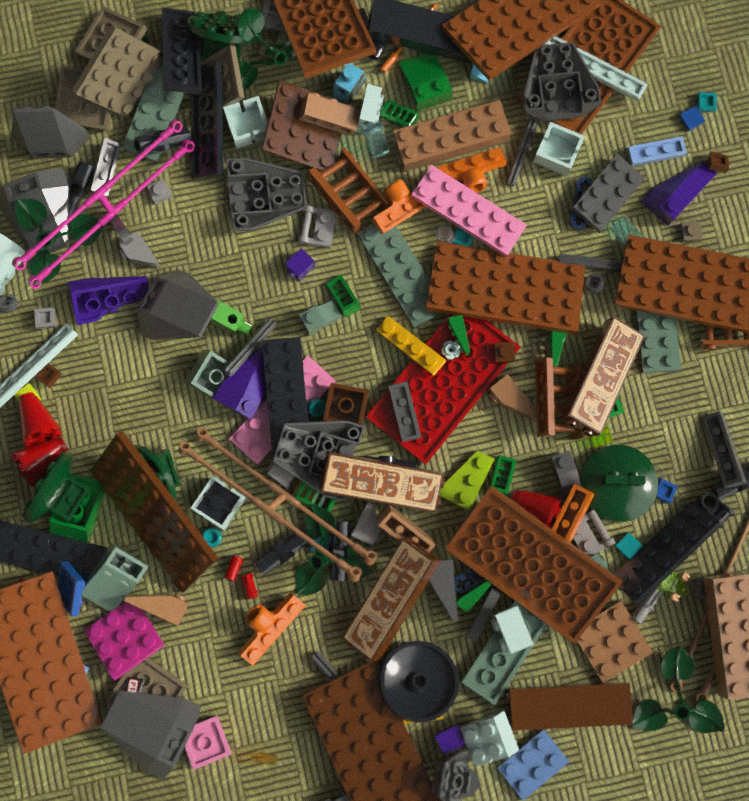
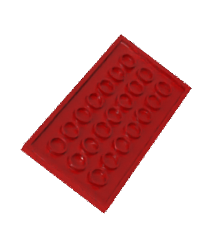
(448, 395)

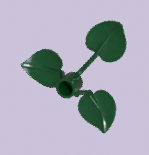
(248, 25)
(31, 214)
(308, 575)
(703, 718)

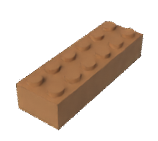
(451, 136)
(729, 628)

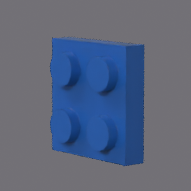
(70, 588)

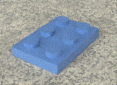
(533, 764)

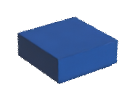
(692, 118)
(666, 490)

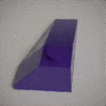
(677, 193)
(99, 296)
(245, 387)

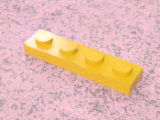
(410, 345)

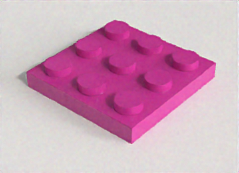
(124, 639)

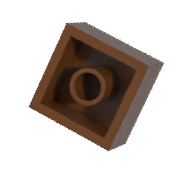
(346, 404)

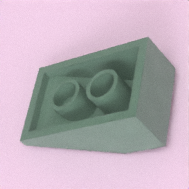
(207, 373)

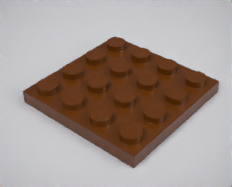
(297, 139)

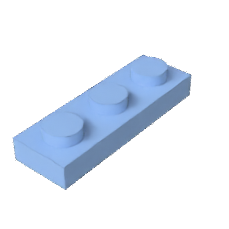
(657, 151)

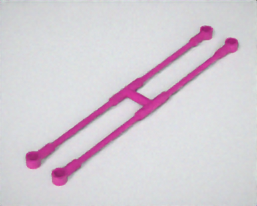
(99, 195)

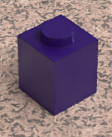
(299, 265)
(450, 738)

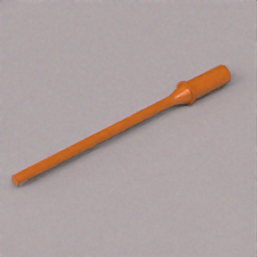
(393, 56)

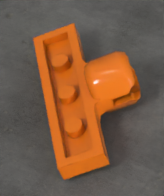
(471, 169)
(401, 207)
(268, 626)

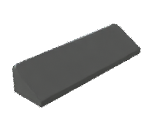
(724, 450)

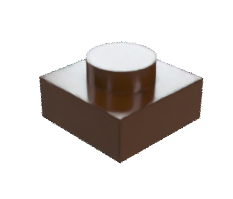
(718, 162)
(504, 352)
(48, 375)

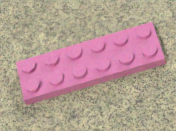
(468, 210)
(254, 434)

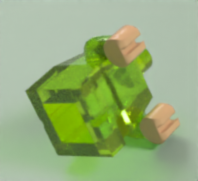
(674, 585)

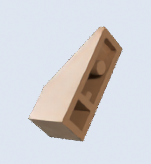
(511, 397)
(162, 605)

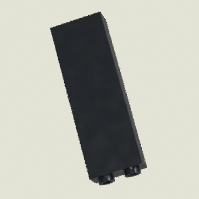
(412, 28)

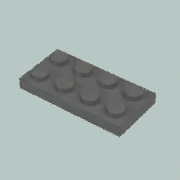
(608, 193)

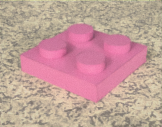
(207, 743)

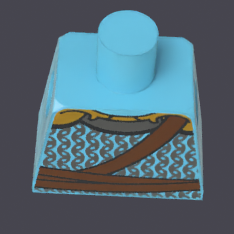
(350, 82)

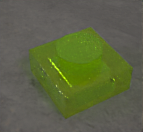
(603, 439)

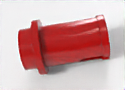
(233, 567)
(249, 586)

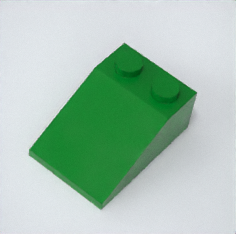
(426, 81)
(85, 518)

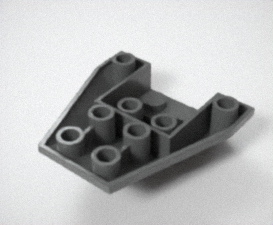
(560, 84)
(47, 133)
(50, 189)
(262, 193)
(175, 307)
(304, 447)
(151, 728)

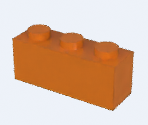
(572, 512)

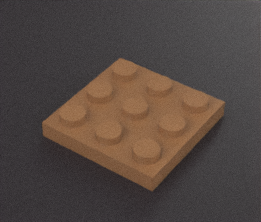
(613, 642)

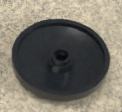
(418, 681)

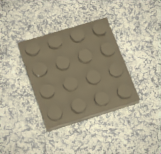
(118, 71)

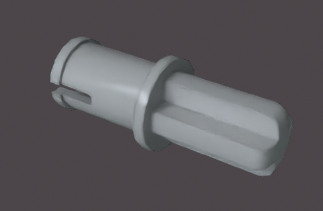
(646, 605)

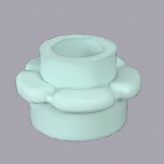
(445, 350)

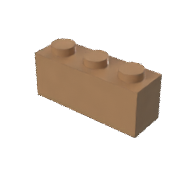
(329, 114)
(401, 527)

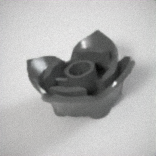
(454, 779)

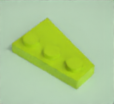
(467, 480)

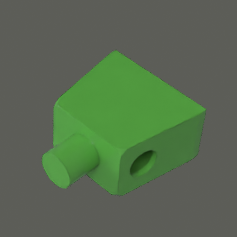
(223, 314)

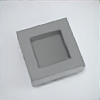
(159, 191)
(45, 318)

